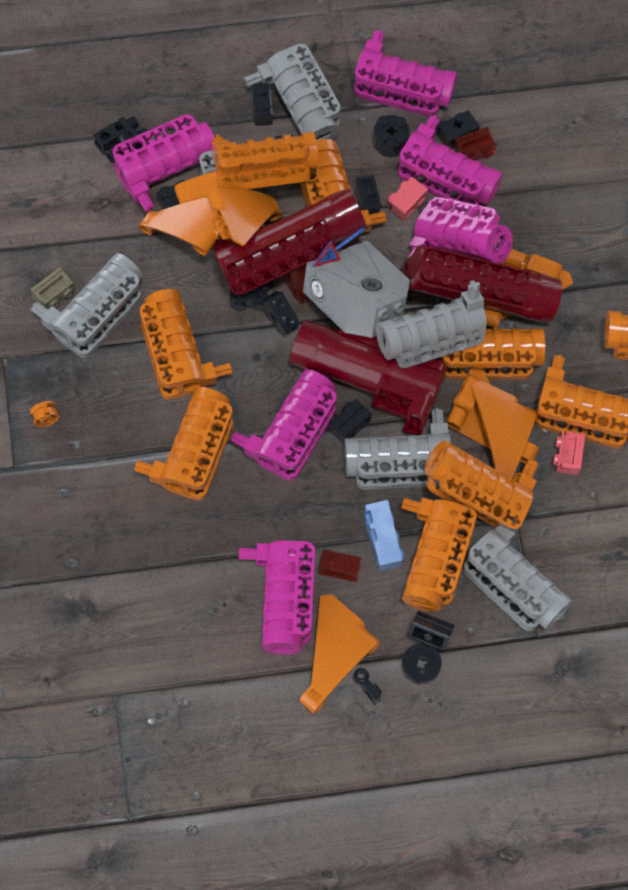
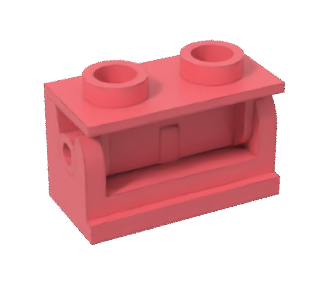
(407, 198)
(569, 453)

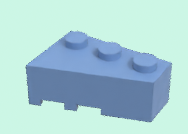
(383, 536)

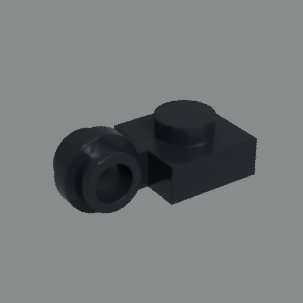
(371, 690)

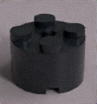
(390, 135)

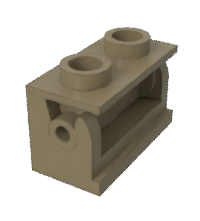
(53, 289)

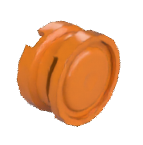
(44, 414)

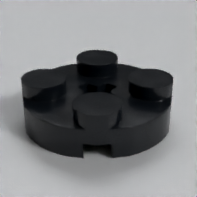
(424, 653)

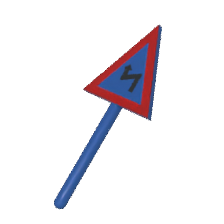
(330, 252)

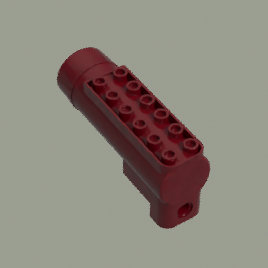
(289, 242)
(502, 287)
(360, 363)

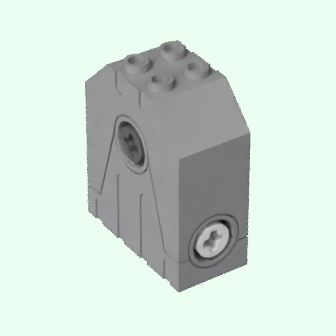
(358, 289)

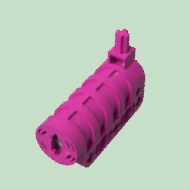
(402, 80)
(160, 157)
(447, 168)
(462, 231)
(290, 429)
(282, 592)

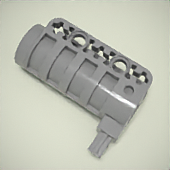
(301, 90)
(95, 307)
(435, 330)
(393, 456)
(516, 579)

